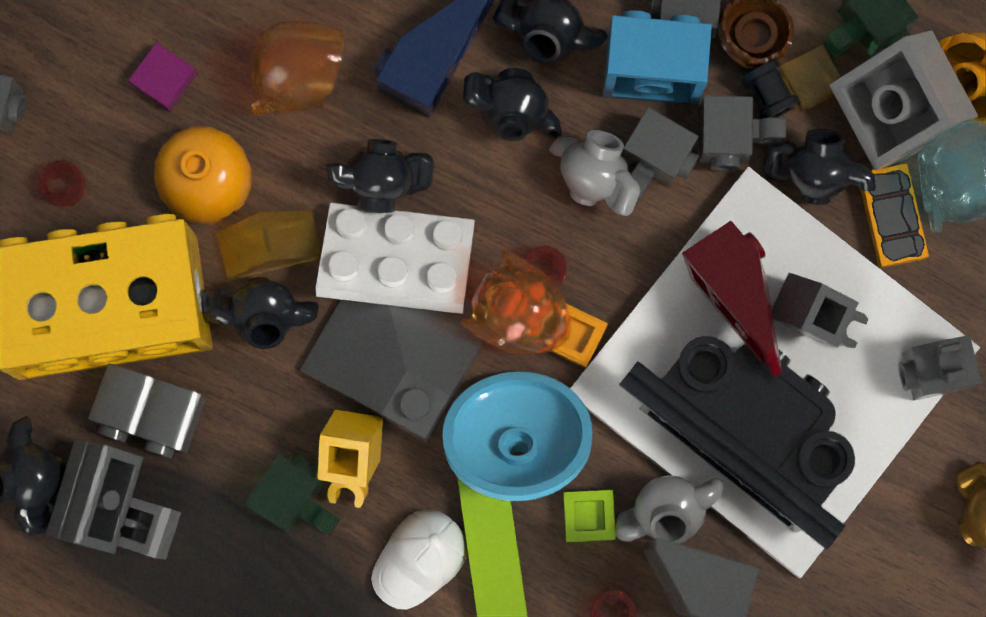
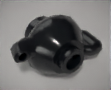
(548, 28)
(511, 104)
(818, 166)
(382, 175)
(258, 311)
(29, 478)

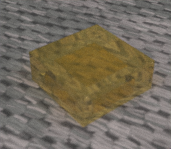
(810, 77)

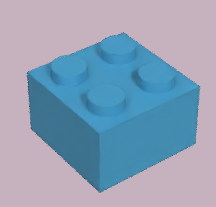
(657, 58)

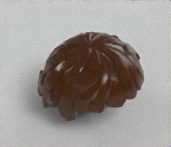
(755, 31)

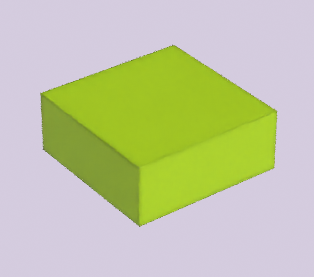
(589, 516)

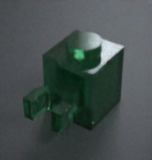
(872, 23)
(288, 495)

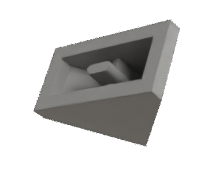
(148, 529)

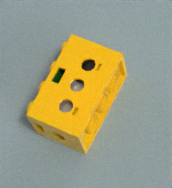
(101, 298)

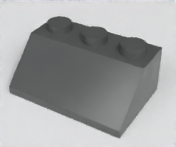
(700, 581)

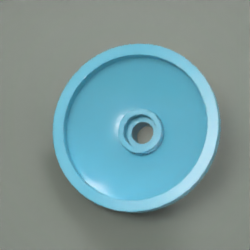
(511, 416)

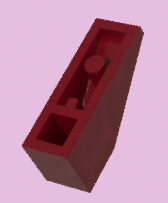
(733, 279)

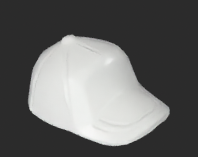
(419, 559)

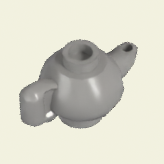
(597, 171)
(668, 509)

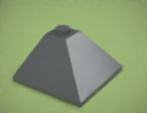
(395, 360)

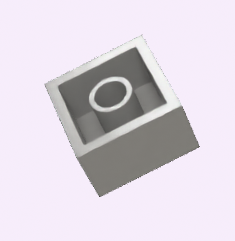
(903, 99)

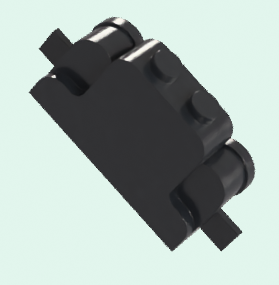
(753, 429)

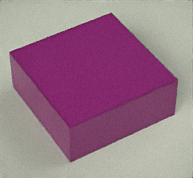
(163, 77)

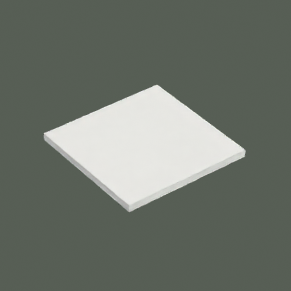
(862, 380)

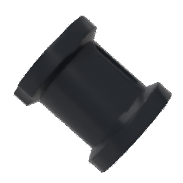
(770, 90)

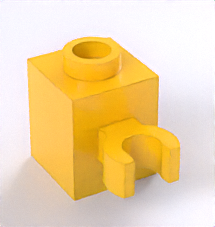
(349, 453)

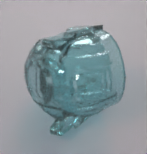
(955, 175)

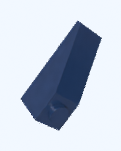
(429, 55)

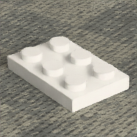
(395, 258)

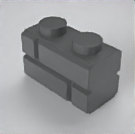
(94, 496)

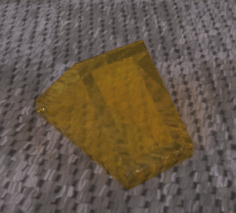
(269, 242)

